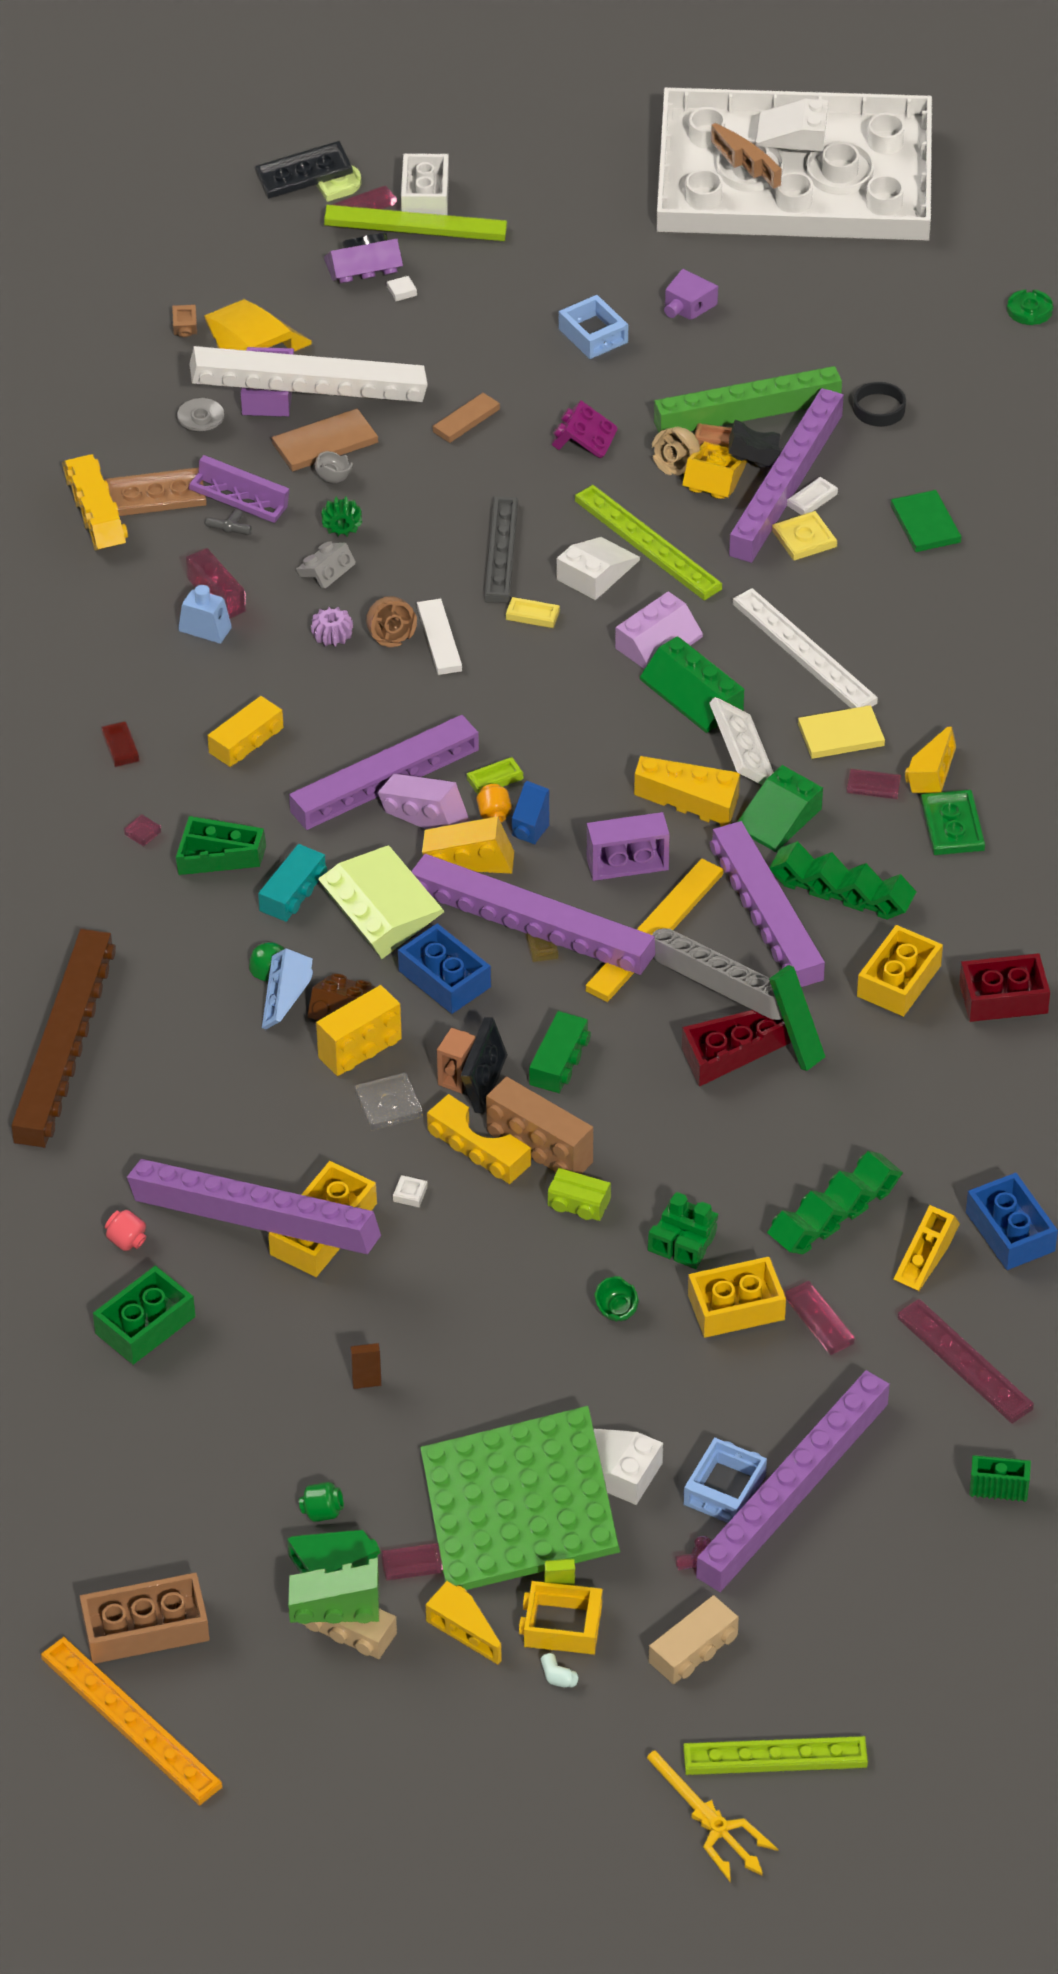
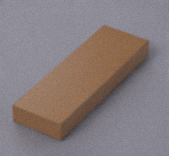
(466, 417)

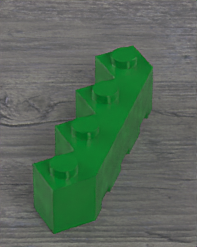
(829, 878)
(844, 1198)

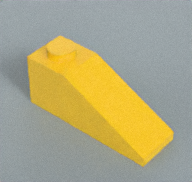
(932, 763)
(927, 1247)
(459, 1616)

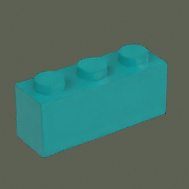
(292, 883)

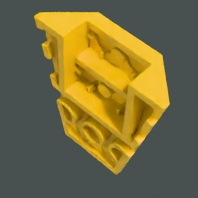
(249, 325)

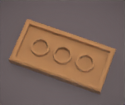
(335, 434)
(155, 492)

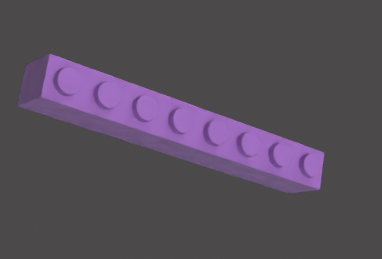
(364, 779)
(766, 902)

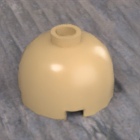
(673, 449)

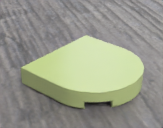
(340, 186)

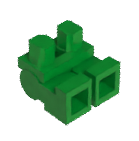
(683, 1231)

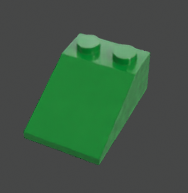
(781, 808)

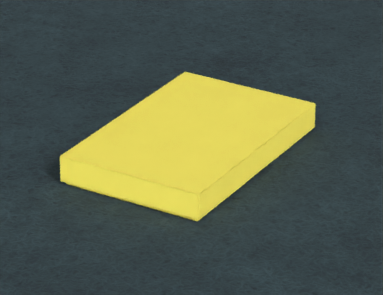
(841, 732)

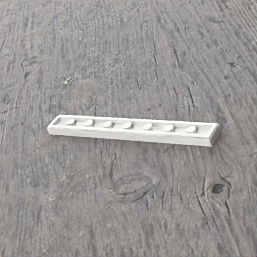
(804, 650)

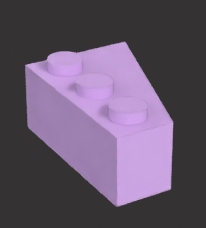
(423, 801)

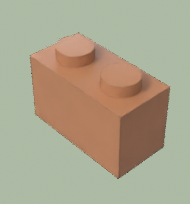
(452, 1058)

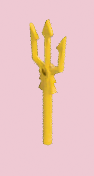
(713, 1820)

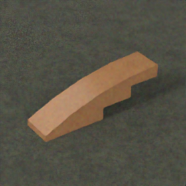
(743, 152)

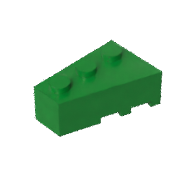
(219, 846)

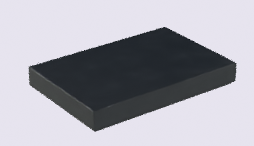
(484, 1064)

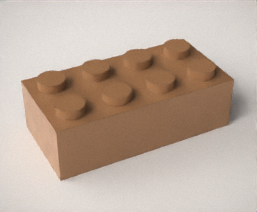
(551, 1132)
(144, 1618)

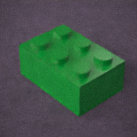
(144, 1315)

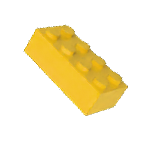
(333, 1185)

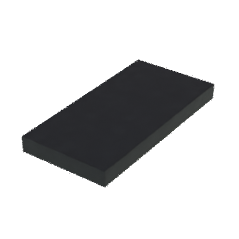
(303, 169)

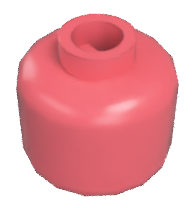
(125, 1230)

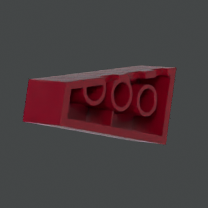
(730, 1043)

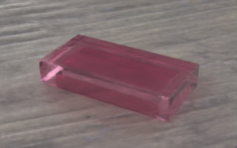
(874, 783)
(412, 1561)

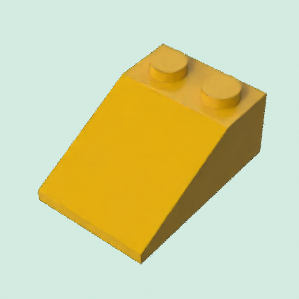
(713, 471)

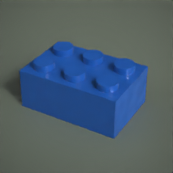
(444, 968)
(1011, 1221)

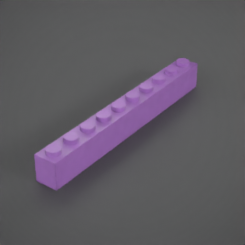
(786, 475)
(536, 914)
(254, 1206)
(792, 1481)

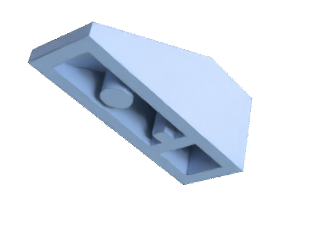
(287, 979)

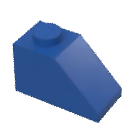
(531, 813)

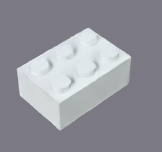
(425, 183)

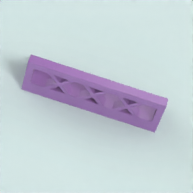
(243, 485)

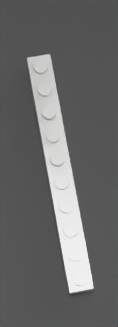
(308, 374)

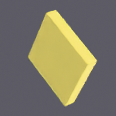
(804, 535)

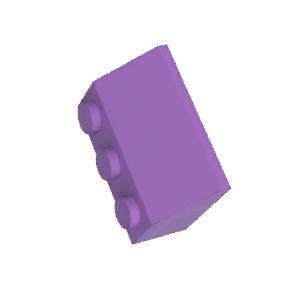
(364, 260)

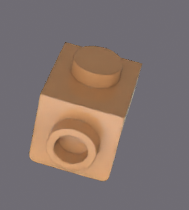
(184, 320)

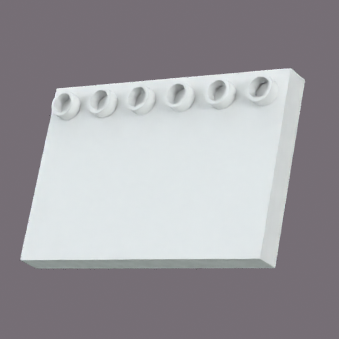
(863, 184)

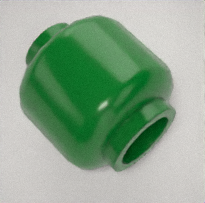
(321, 1501)

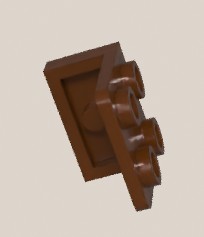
(335, 993)

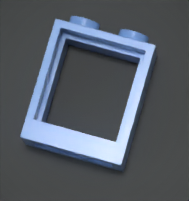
(593, 344)
(715, 1502)

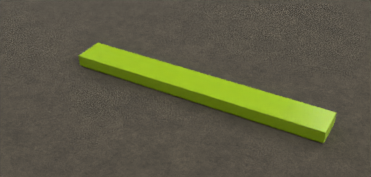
(415, 223)
(648, 542)

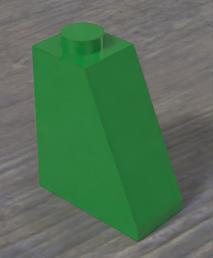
(331, 1550)

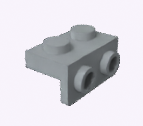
(327, 563)

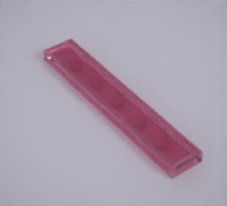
(965, 1361)

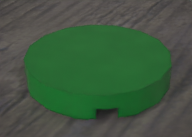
(1030, 307)

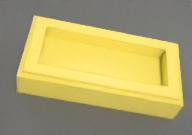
(532, 612)

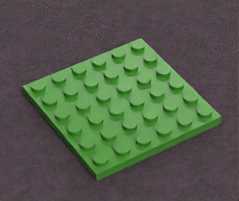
(519, 1499)

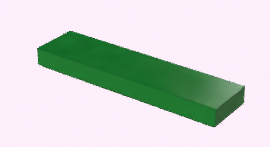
(797, 1017)

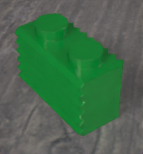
(1000, 1478)

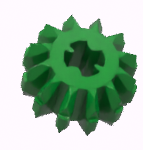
(341, 516)

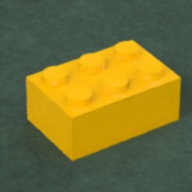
(899, 970)
(359, 1030)
(736, 1297)

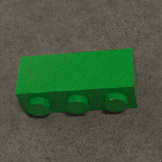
(559, 1052)

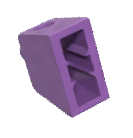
(689, 295)

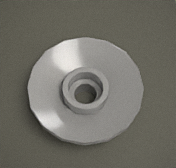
(200, 414)

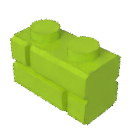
(579, 1194)

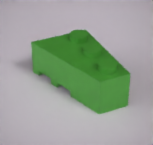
(336, 1595)

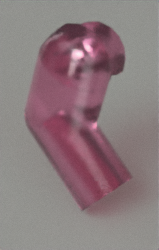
(690, 1560)

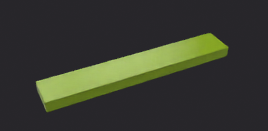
(775, 1755)

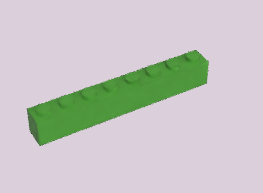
(745, 400)

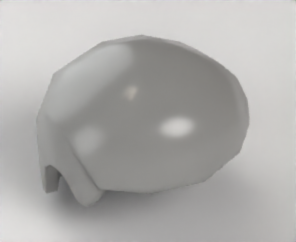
(332, 467)

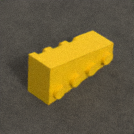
(689, 788)

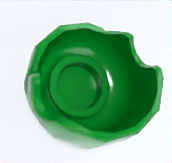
(261, 959)
(616, 1299)

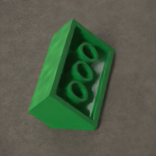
(690, 682)

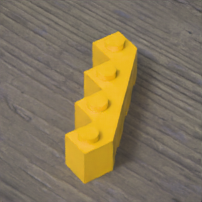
(94, 499)

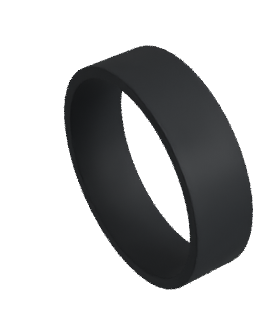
(879, 420)

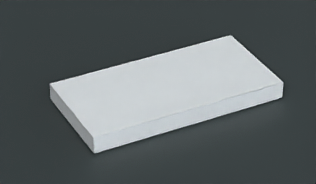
(742, 741)

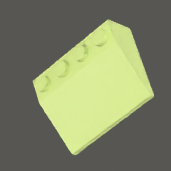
(381, 898)

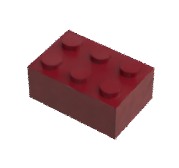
(1004, 987)

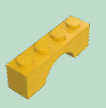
(502, 1156)

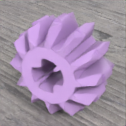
(331, 626)

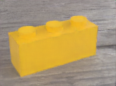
(245, 731)

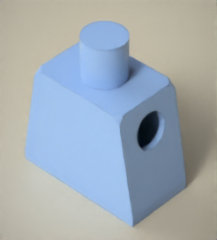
(204, 615)

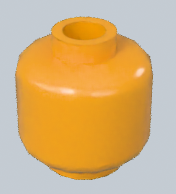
(494, 802)

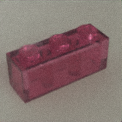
(206, 570)

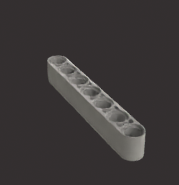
(716, 972)

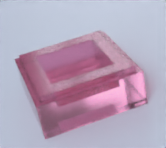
(142, 830)

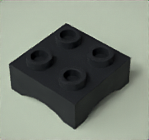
(753, 445)

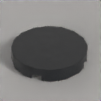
(368, 239)

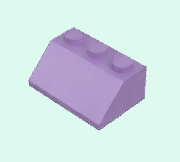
(655, 626)

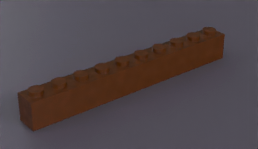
(63, 1038)

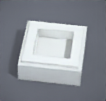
(401, 288)
(410, 1191)

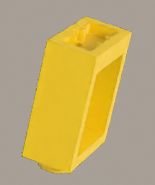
(566, 1597)

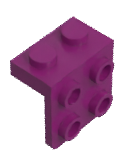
(586, 428)

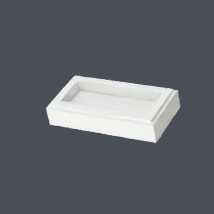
(812, 496)

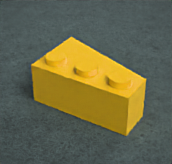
(472, 845)

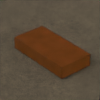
(366, 1365)

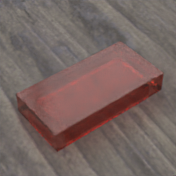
(120, 744)

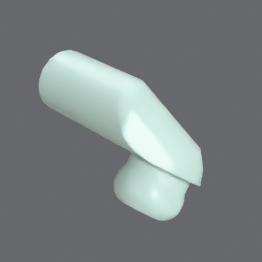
(558, 1675)

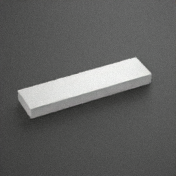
(439, 636)

